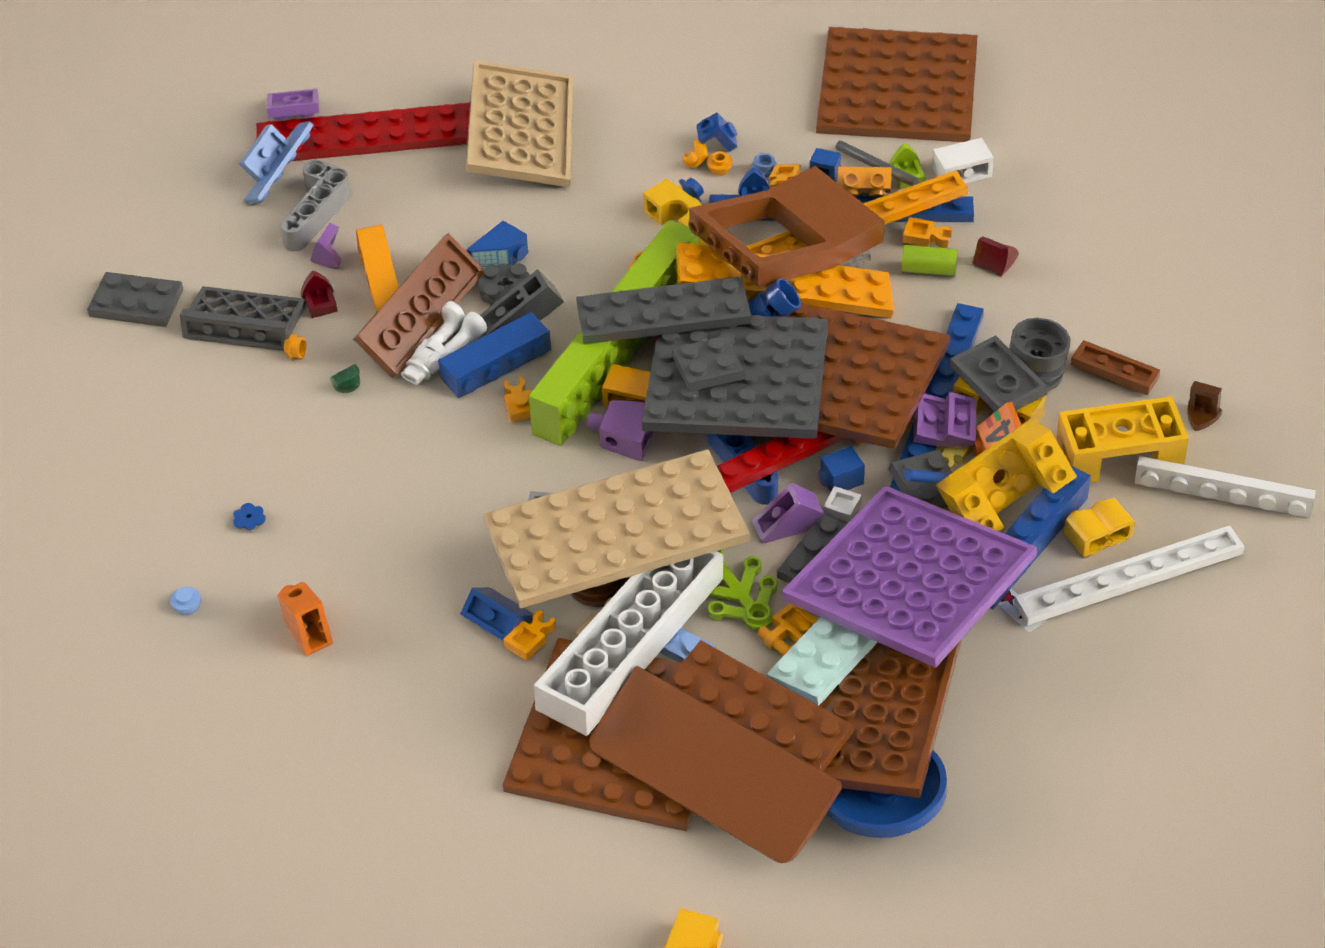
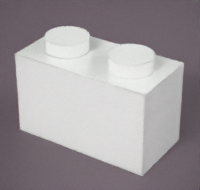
(968, 158)

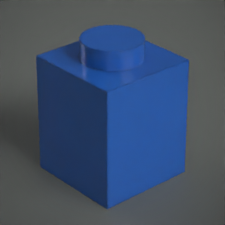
(841, 469)

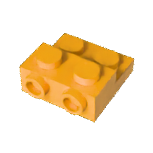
(865, 180)

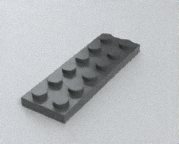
(663, 310)

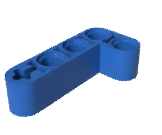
(730, 446)

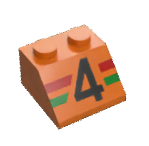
(994, 429)

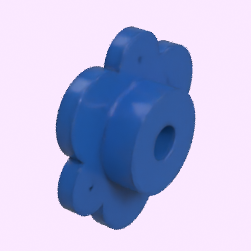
(248, 516)

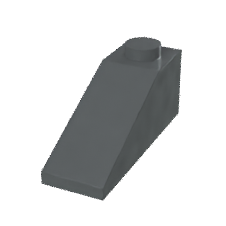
(532, 295)

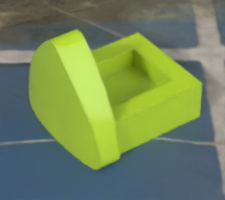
(908, 161)

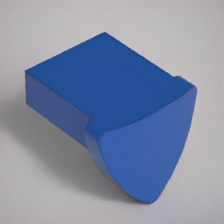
(753, 182)

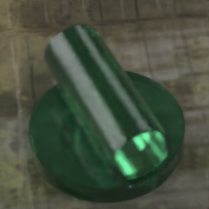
(347, 379)

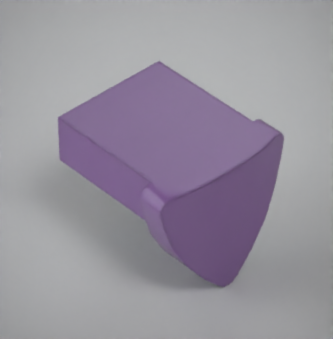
(323, 252)

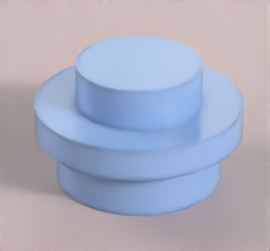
(185, 600)

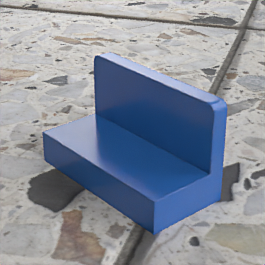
(494, 611)

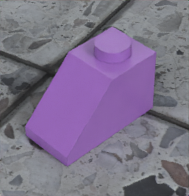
(788, 514)

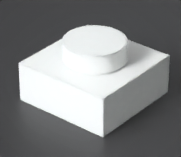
(842, 504)

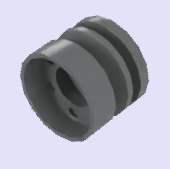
(1042, 347)

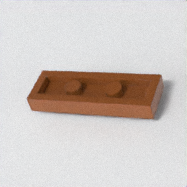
(1115, 367)

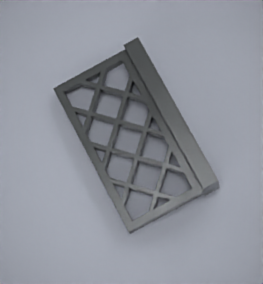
(241, 328)

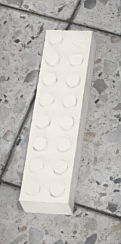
(624, 635)

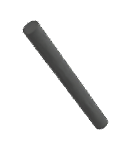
(875, 162)

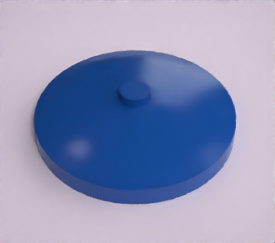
(888, 814)

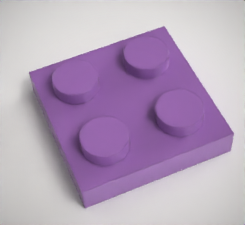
(291, 103)

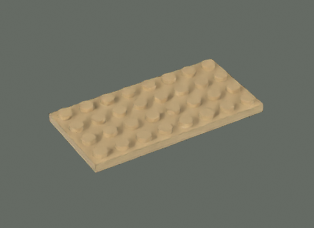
(615, 528)

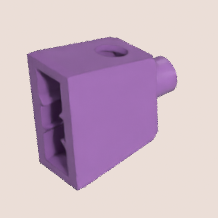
(622, 429)

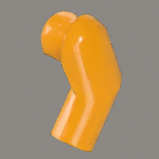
(697, 156)

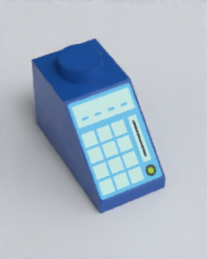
(500, 246)

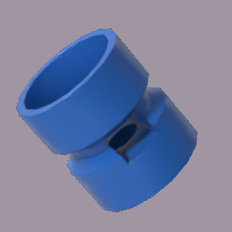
(777, 301)

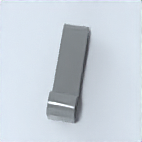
(327, 193)

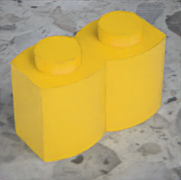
(1098, 527)

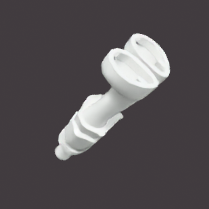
(426, 356)

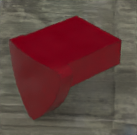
(994, 256)
(318, 295)

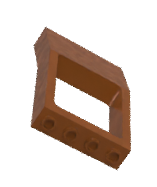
(808, 206)

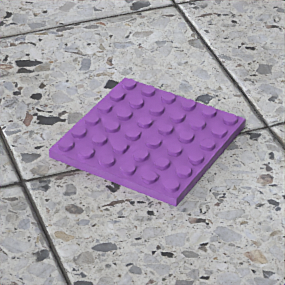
(909, 575)

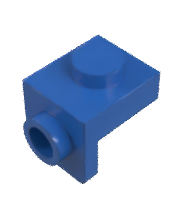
(717, 127)

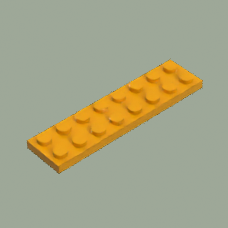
(835, 288)

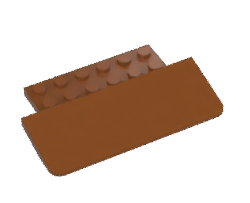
(728, 748)

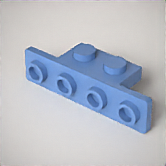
(269, 156)

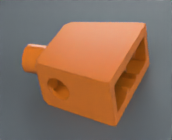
(300, 605)

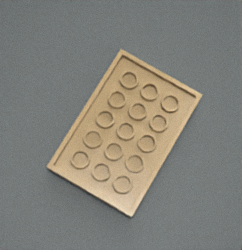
(520, 124)

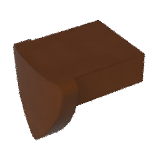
(1203, 405)

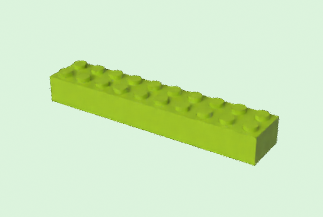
(581, 370)

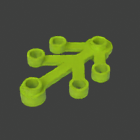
(740, 593)

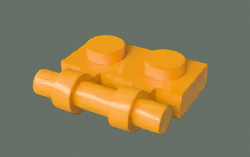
(789, 622)

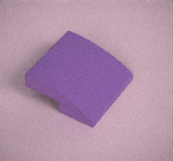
(945, 421)

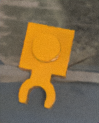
(783, 172)
(922, 232)
(517, 400)
(529, 638)

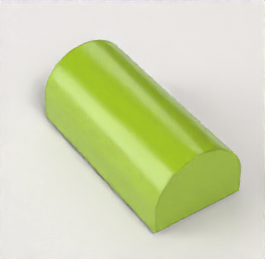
(929, 260)

